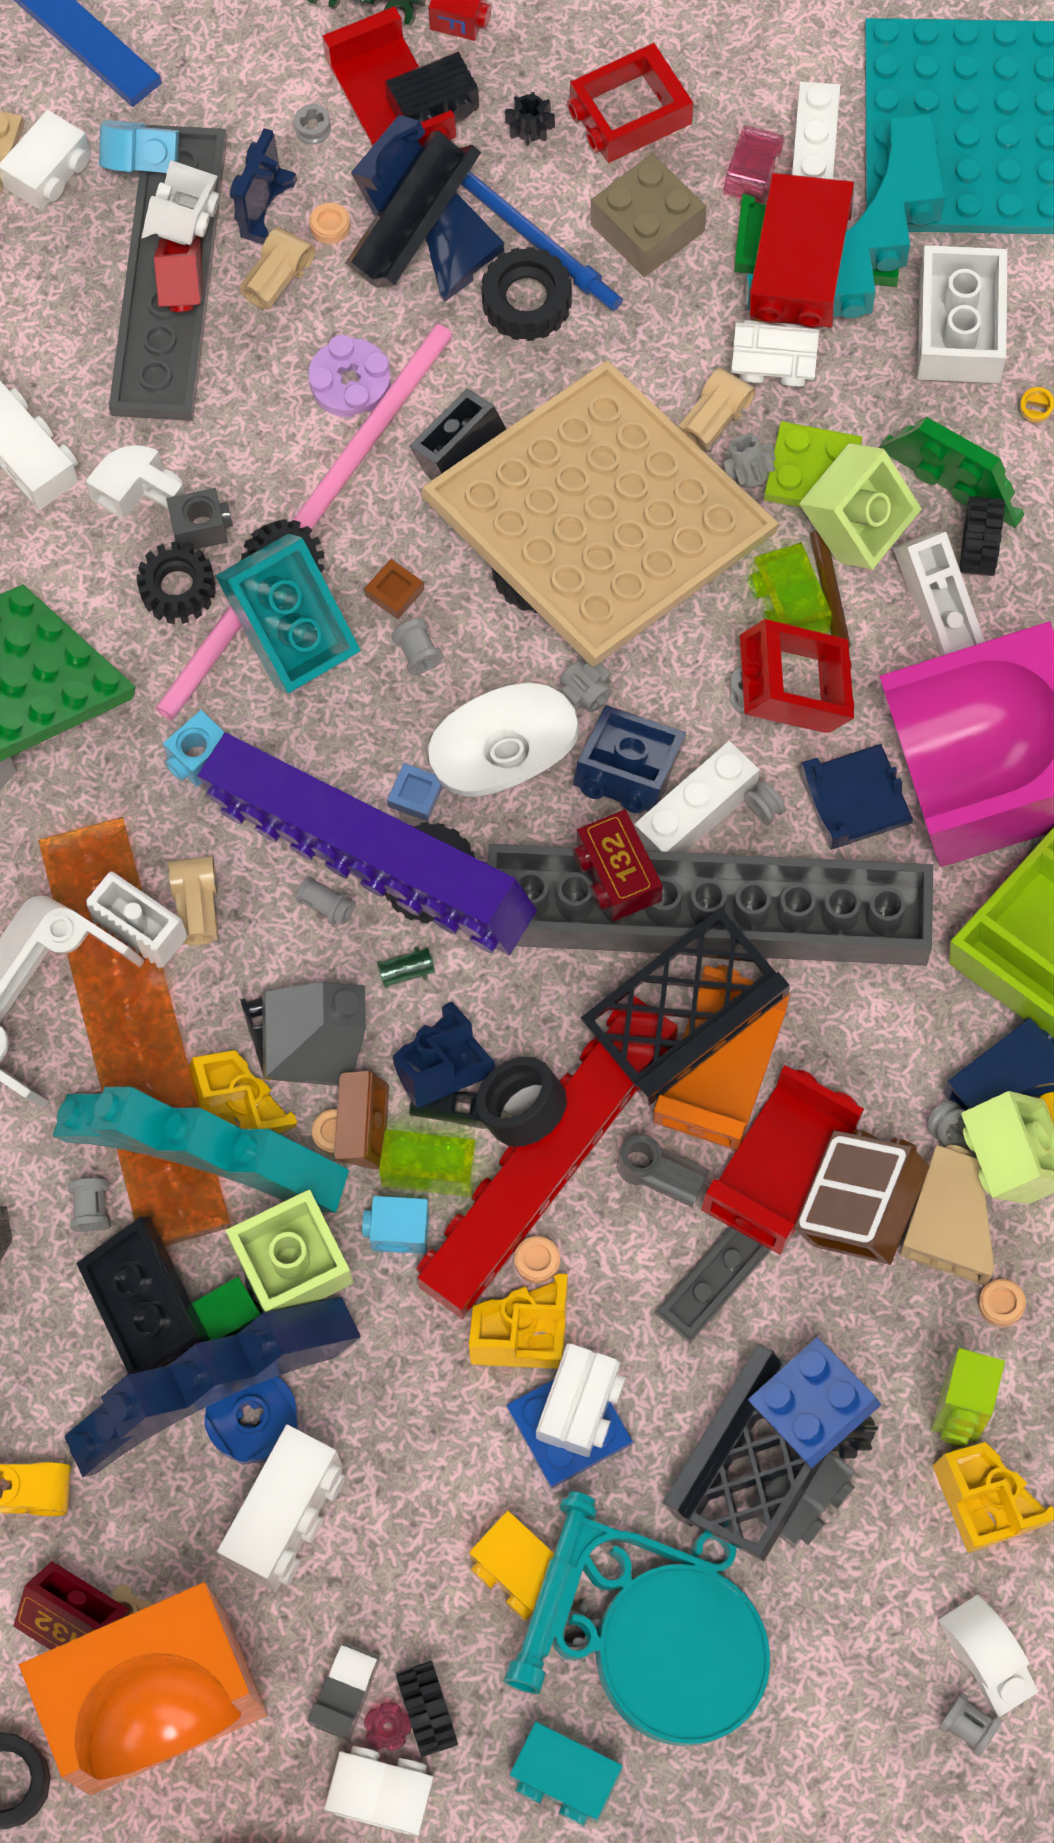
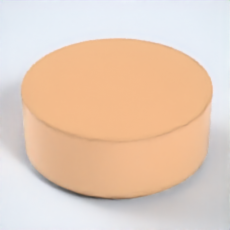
(330, 223)
(325, 1131)
(537, 1259)
(1002, 1303)

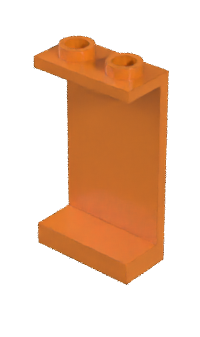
(722, 1091)

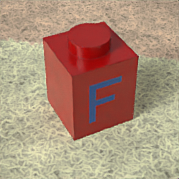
(459, 17)

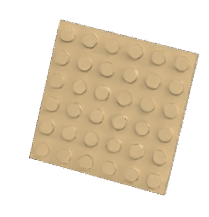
(599, 512)

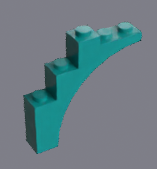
(880, 238)
(201, 1140)

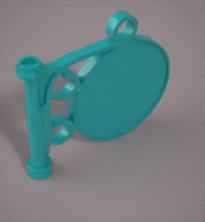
(674, 1645)

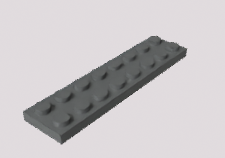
(155, 346)

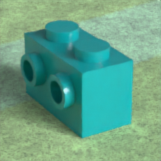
(565, 1774)

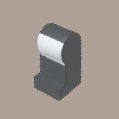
(344, 1691)

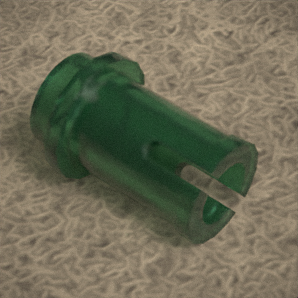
(406, 967)

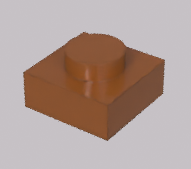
(394, 588)

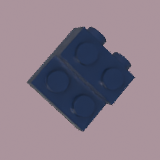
(628, 759)

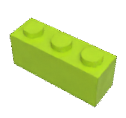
(967, 1397)

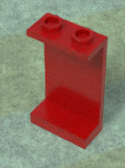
(362, 60)
(801, 250)
(779, 1159)

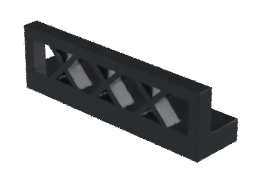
(411, 210)

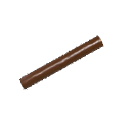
(829, 586)

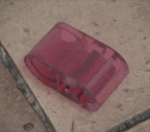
(753, 163)

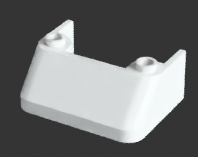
(35, 930)

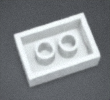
(962, 314)
(282, 1509)

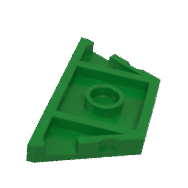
(953, 463)

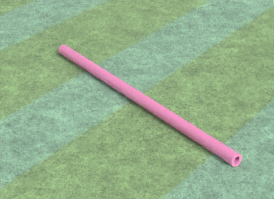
(313, 508)

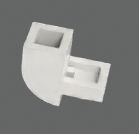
(128, 476)
(990, 1653)

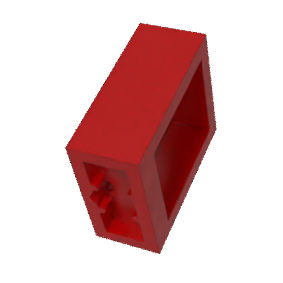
(616, 143)
(765, 692)

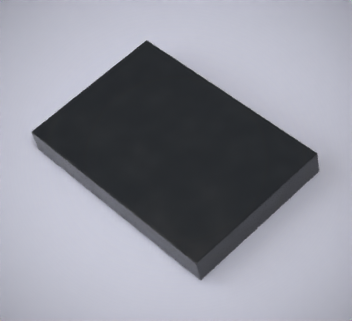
(141, 1298)

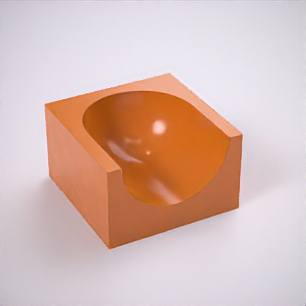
(142, 1690)

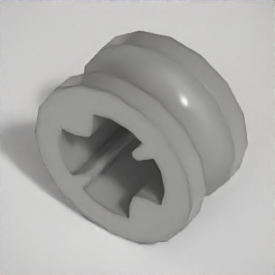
(312, 136)
(764, 802)
(947, 1123)

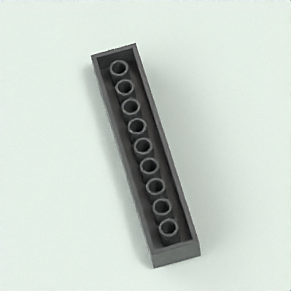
(777, 902)

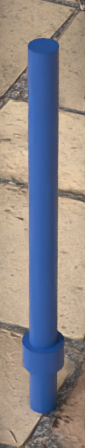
(584, 277)

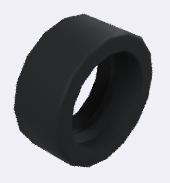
(535, 1121)
(39, 1782)

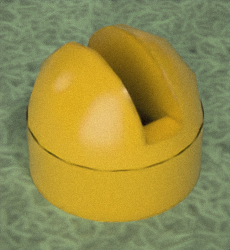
(1038, 397)

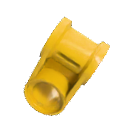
(36, 1489)

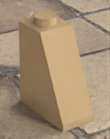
(952, 1218)

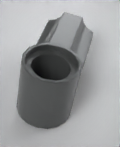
(666, 1173)

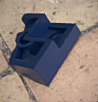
(460, 246)
(442, 1059)

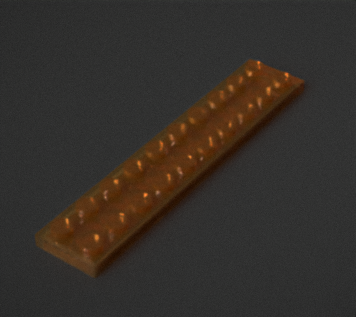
(132, 1032)

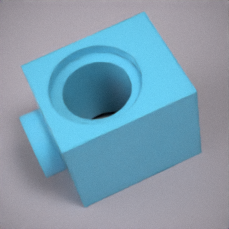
(197, 732)
(397, 1224)

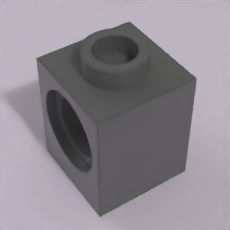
(188, 507)

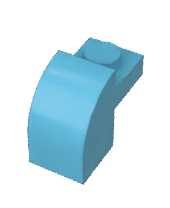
(135, 147)

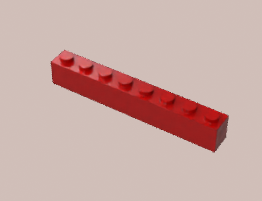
(537, 1172)

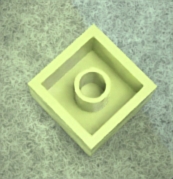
(860, 506)
(1012, 1146)
(290, 1254)

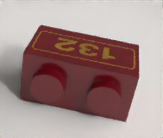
(617, 865)
(63, 1607)

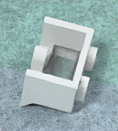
(182, 204)

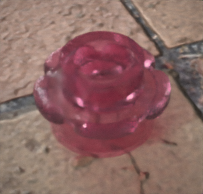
(385, 1714)

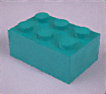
(288, 613)

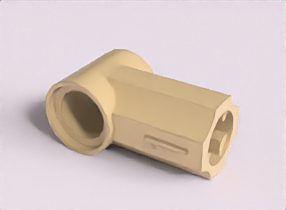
(280, 261)
(719, 404)
(194, 893)

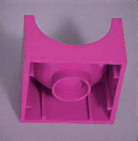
(980, 741)

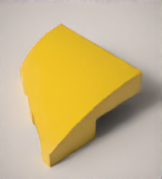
(230, 1090)
(505, 1328)
(980, 1483)

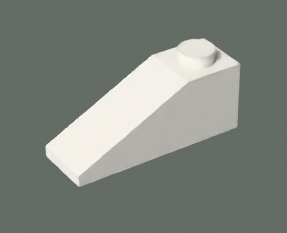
(939, 591)

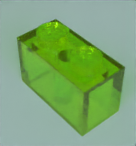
(790, 589)
(428, 1163)

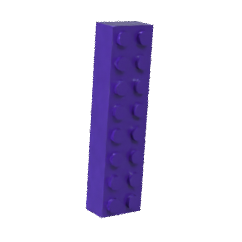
(367, 844)

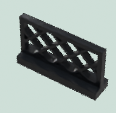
(711, 1035)
(716, 1452)

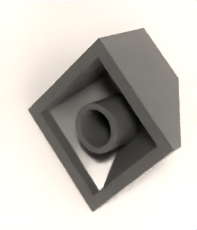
(312, 1032)

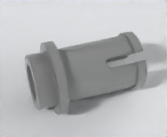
(326, 901)

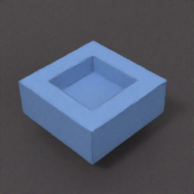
(415, 792)

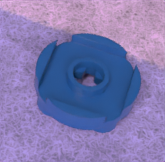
(247, 1443)

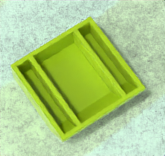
(1011, 940)

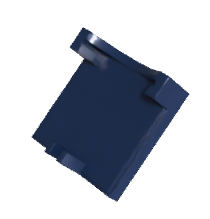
(388, 161)
(259, 186)
(855, 796)

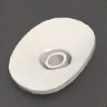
(502, 739)

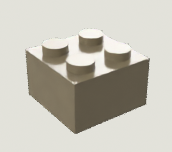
(648, 215)

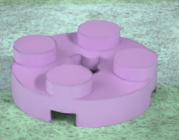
(342, 356)

